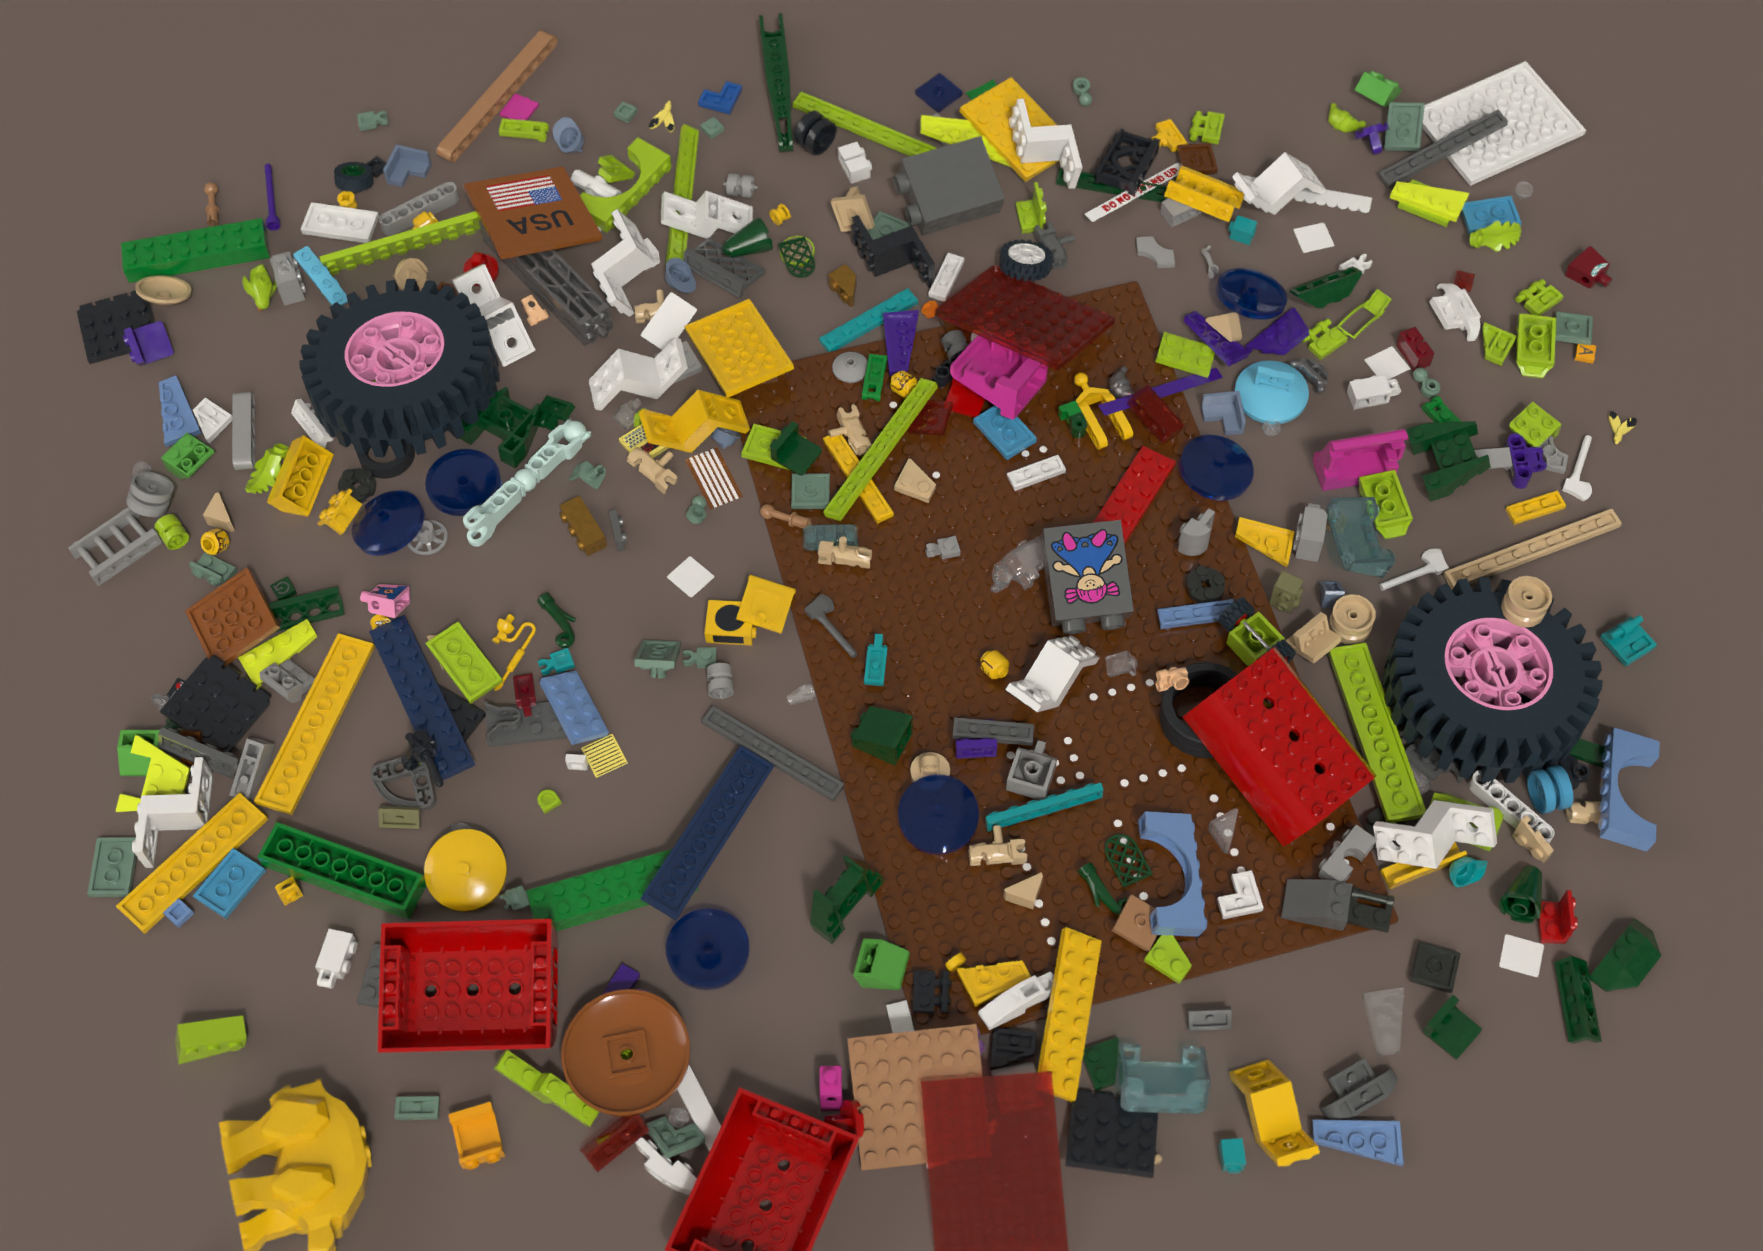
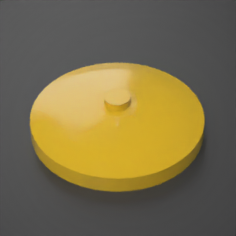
(465, 870)

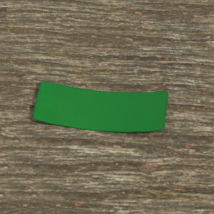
(972, 94)

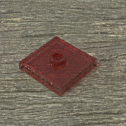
(932, 418)

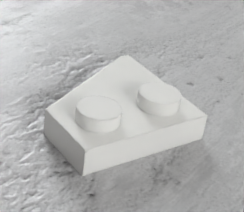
(211, 419)

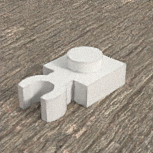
(1359, 264)

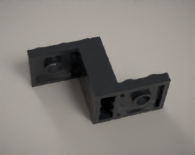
(893, 251)

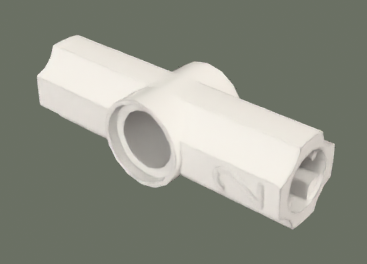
(593, 185)

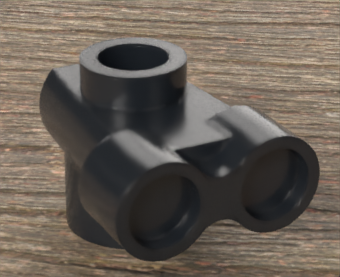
(942, 374)

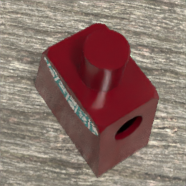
(1589, 269)

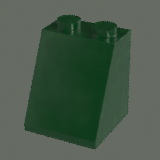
(883, 733)

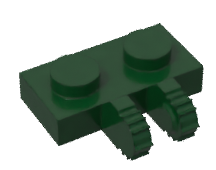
(552, 410)

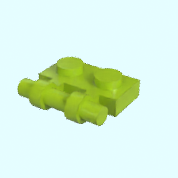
(1212, 130)
(1542, 301)
(1327, 342)

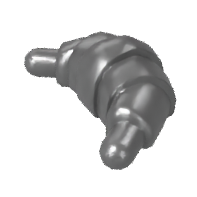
(1313, 372)
(1119, 385)

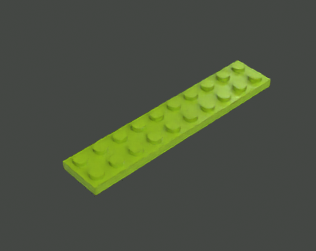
(401, 243)
(1377, 733)

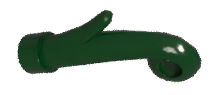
(548, 603)
(1098, 889)

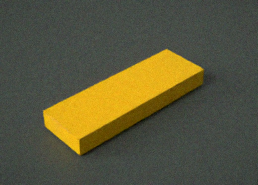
(1535, 507)

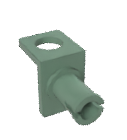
(588, 473)

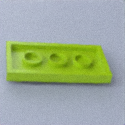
(464, 662)

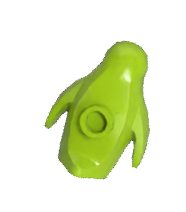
(260, 287)

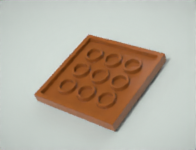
(232, 618)

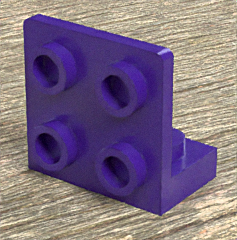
(976, 748)

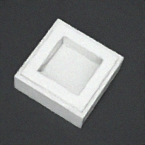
(576, 762)

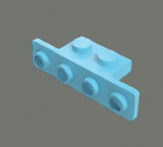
(320, 276)

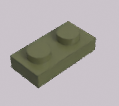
(399, 817)

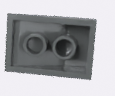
(1317, 902)

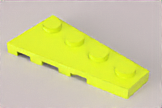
(1431, 199)
(277, 650)

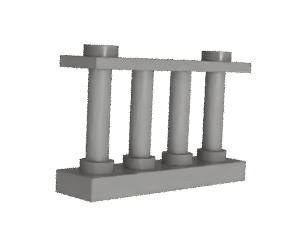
(123, 558)

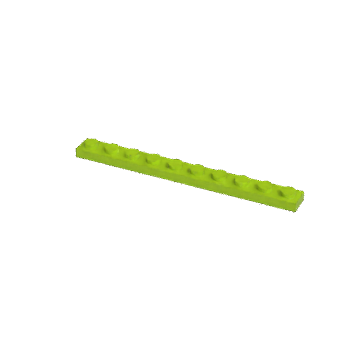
(862, 126)
(683, 186)
(880, 449)

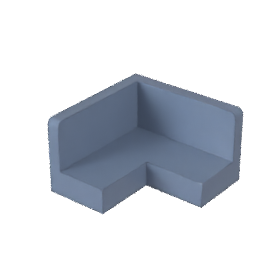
(406, 162)
(1224, 407)

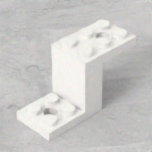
(1045, 144)
(1278, 184)
(622, 263)
(499, 313)
(638, 374)
(1053, 673)
(173, 812)
(1435, 834)

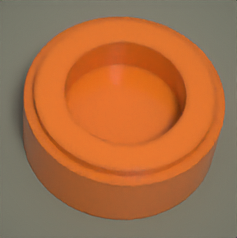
(928, 309)

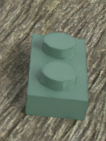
(417, 1108)

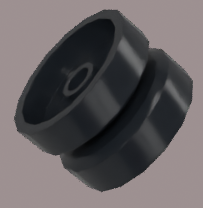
(815, 133)

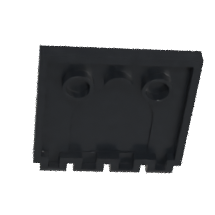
(104, 324)
(217, 704)
(1109, 1137)

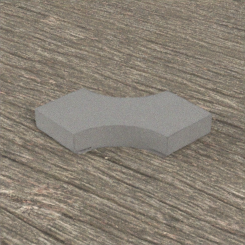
(1160, 256)
(1554, 458)

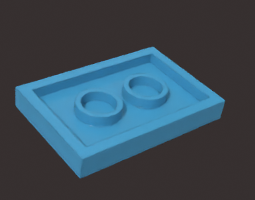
(1485, 212)
(1004, 433)
(229, 883)

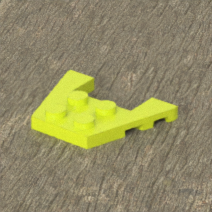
(164, 776)

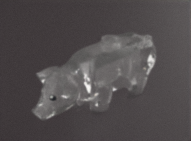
(1019, 565)

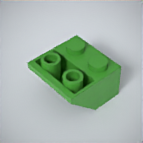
(1377, 88)
(186, 456)
(130, 763)
(880, 965)

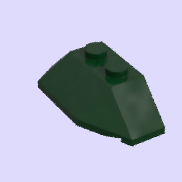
(1328, 288)
(1628, 959)

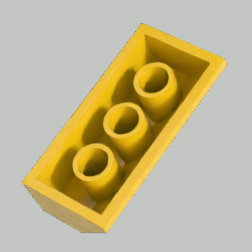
(300, 477)

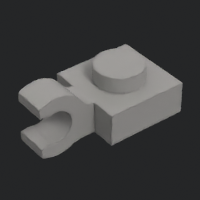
(945, 547)

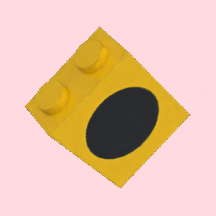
(724, 627)

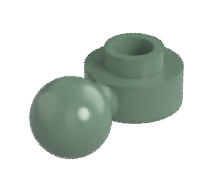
(1085, 98)
(1420, 375)
(696, 512)

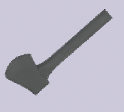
(817, 611)

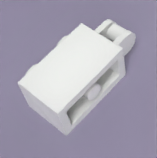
(1372, 391)
(335, 957)

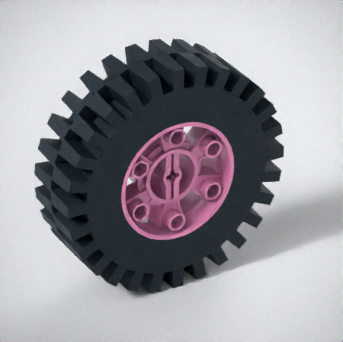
(393, 341)
(1484, 717)

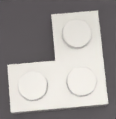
(1244, 901)

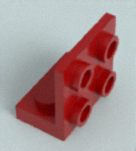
(965, 400)
(1558, 920)

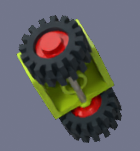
(1251, 634)

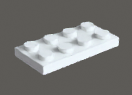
(340, 222)

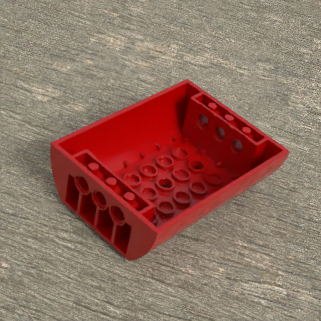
(1262, 759)
(453, 959)
(745, 1172)

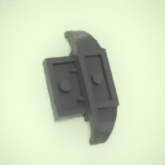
(1429, 765)
(1358, 1090)

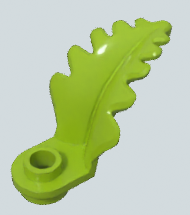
(1496, 235)
(267, 469)

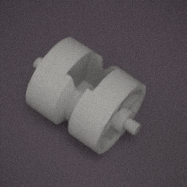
(740, 185)
(720, 680)

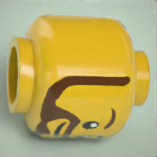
(903, 383)
(214, 541)
(994, 664)

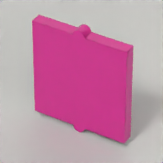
(519, 108)

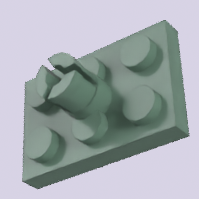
(658, 656)

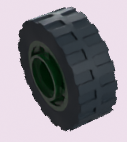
(353, 176)

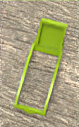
(1376, 305)

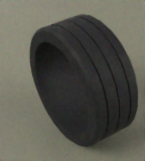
(1179, 735)

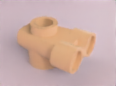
(536, 313)
(1173, 677)

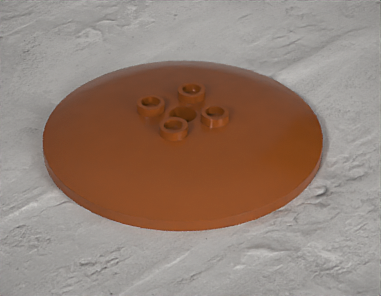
(620, 1023)

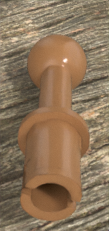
(211, 209)
(767, 511)

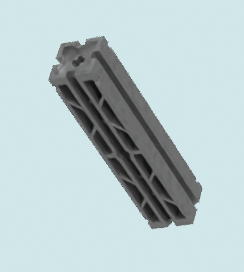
(561, 292)

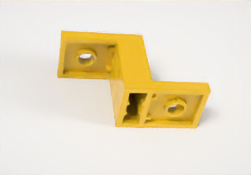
(694, 421)
(1274, 1113)

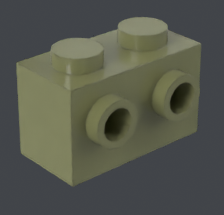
(1287, 593)

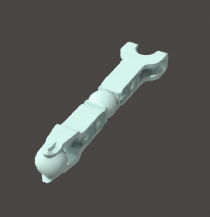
(539, 466)

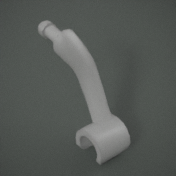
(1212, 268)

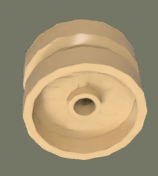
(1526, 601)
(1352, 618)

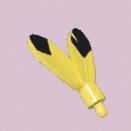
(663, 115)
(1619, 429)

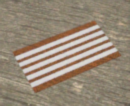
(713, 478)

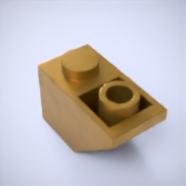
(844, 284)

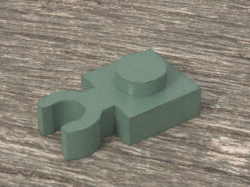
(370, 120)
(704, 657)
(515, 898)

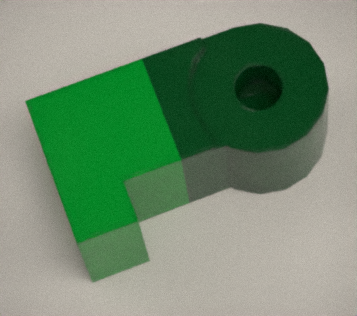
(1074, 418)

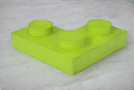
(614, 170)

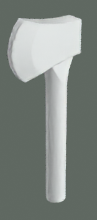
(1573, 485)
(1435, 564)

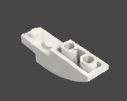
(1017, 1000)
(677, 1177)

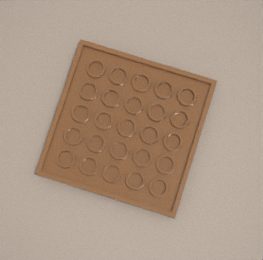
(888, 1087)

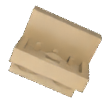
(850, 206)
(1314, 639)

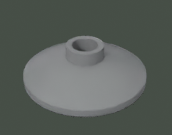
(847, 372)

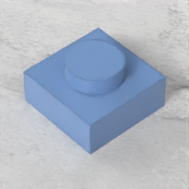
(178, 913)

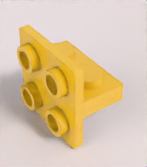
(340, 511)

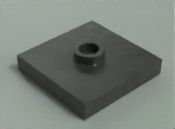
(1435, 967)

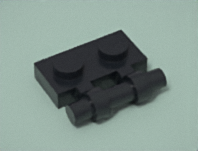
(924, 992)

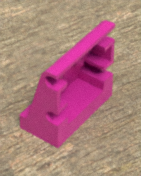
(999, 375)
(1350, 458)

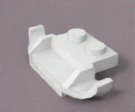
(1456, 310)

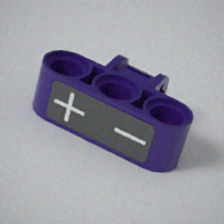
(1523, 460)

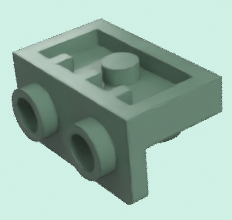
(212, 569)

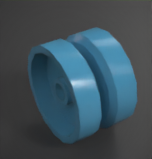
(1550, 789)

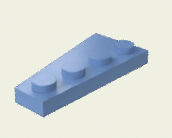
(175, 412)
(1364, 1138)

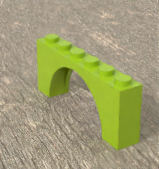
(652, 165)

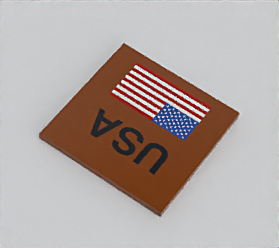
(532, 212)

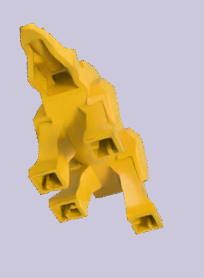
(316, 1173)

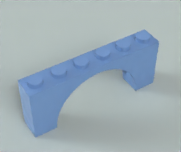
(1617, 819)
(1176, 834)

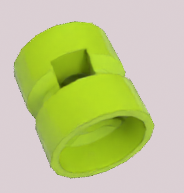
(171, 531)

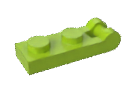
(524, 129)

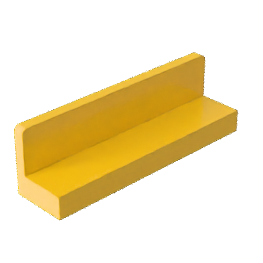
(1402, 873)

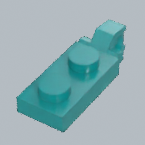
(876, 662)

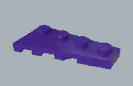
(899, 336)
(1228, 351)

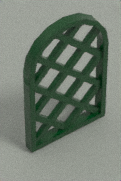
(790, 242)
(1135, 879)

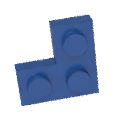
(723, 101)

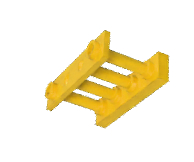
(1205, 193)

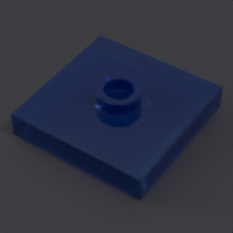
(938, 92)

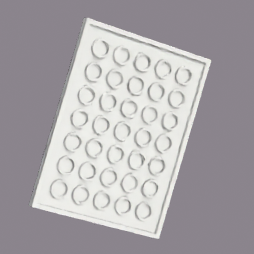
(1533, 114)

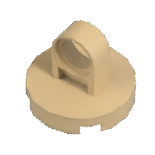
(410, 269)
(929, 764)

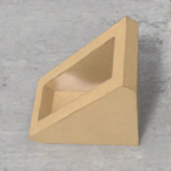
(1227, 325)
(217, 515)
(1024, 892)

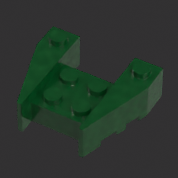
(509, 422)
(1452, 453)
(840, 899)

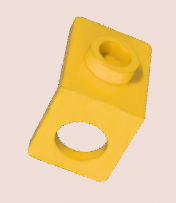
(290, 893)

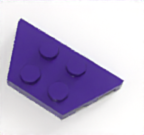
(1281, 335)

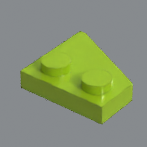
(1496, 343)
(1169, 958)

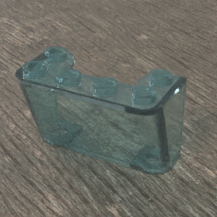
(1356, 538)
(1163, 1085)

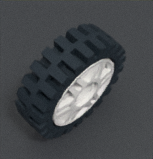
(1025, 260)

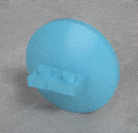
(1272, 391)

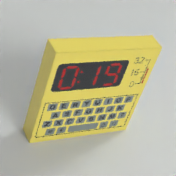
(637, 438)

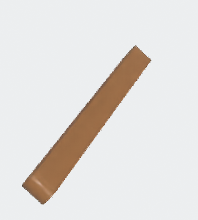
(496, 96)

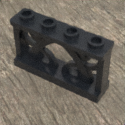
(1130, 181)

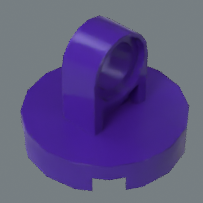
(1372, 134)

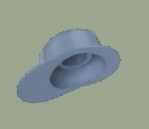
(568, 135)
(679, 275)
(725, 437)

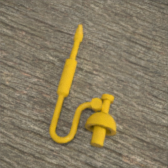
(505, 627)

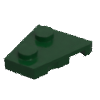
(1101, 1063)

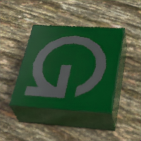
(283, 589)

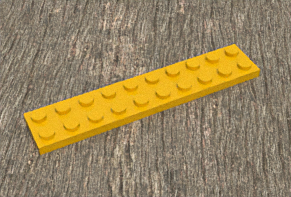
(314, 724)

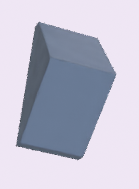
(1330, 592)

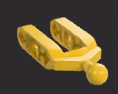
(1093, 395)

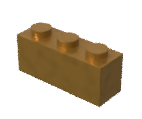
(582, 526)

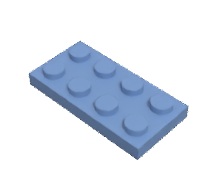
(573, 707)

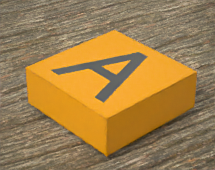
(1585, 353)

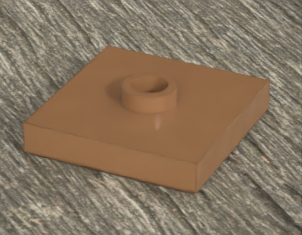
(1135, 923)

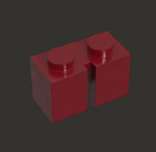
(1413, 348)

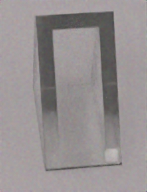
(1223, 828)

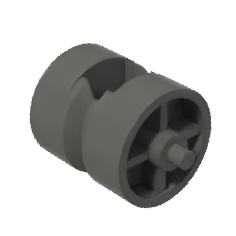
(954, 344)

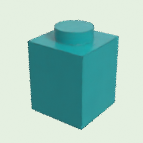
(1243, 230)
(1232, 1155)

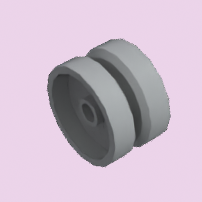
(149, 494)

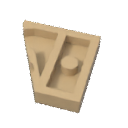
(915, 483)
(1532, 840)

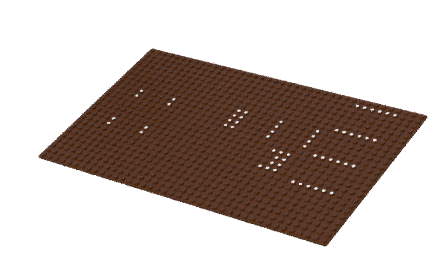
(1106, 729)

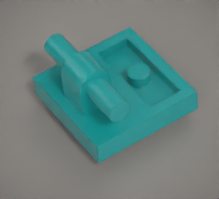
(1628, 640)

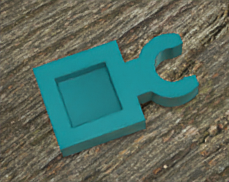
(559, 661)

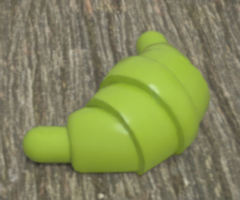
(1342, 120)

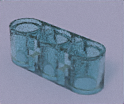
(815, 533)

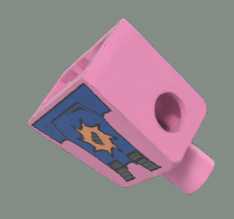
(387, 599)

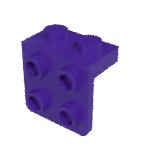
(148, 343)

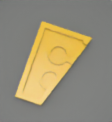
(1267, 539)
(989, 982)

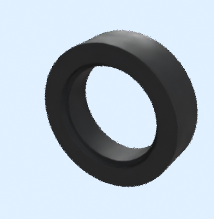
(389, 469)

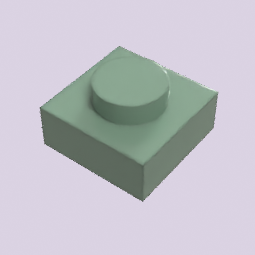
(625, 112)
(712, 127)

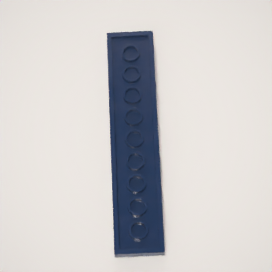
(421, 695)
(707, 833)

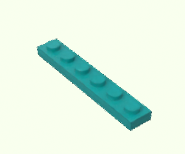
(867, 321)
(1046, 806)

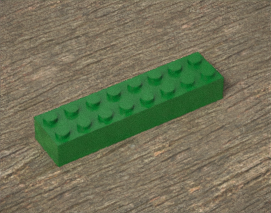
(195, 250)
(342, 870)
(596, 892)

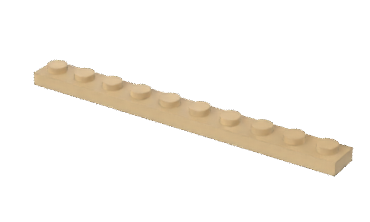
(1534, 548)

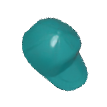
(1466, 871)

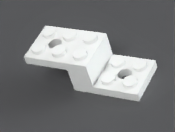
(705, 215)

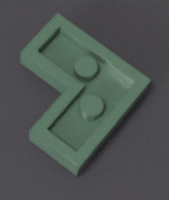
(674, 1141)

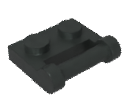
(1370, 916)

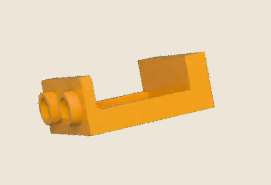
(477, 1136)

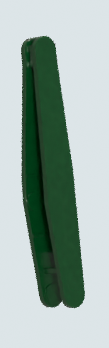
(777, 80)

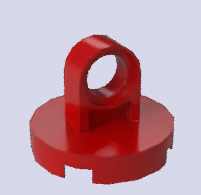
(481, 258)
(848, 1119)

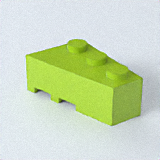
(209, 1038)

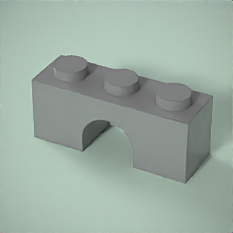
(1356, 844)

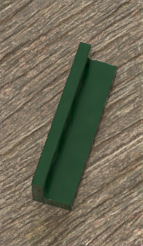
(304, 604)
(1575, 1001)

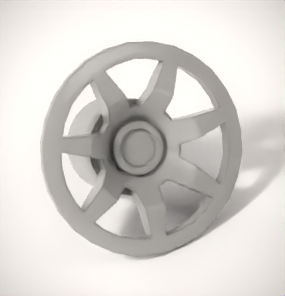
(427, 535)

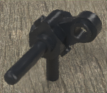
(422, 749)

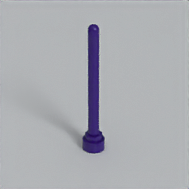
(272, 220)

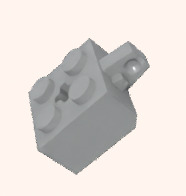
(288, 278)
(1310, 533)
(1027, 762)

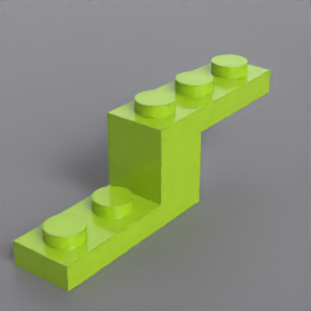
(544, 1087)

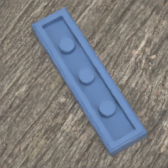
(1191, 614)

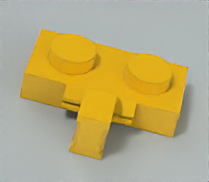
(1169, 135)

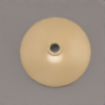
(163, 290)

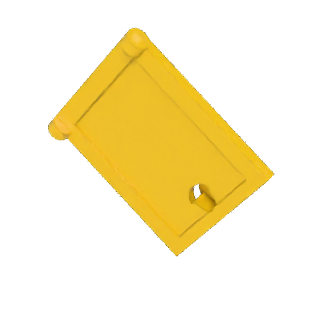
(765, 604)

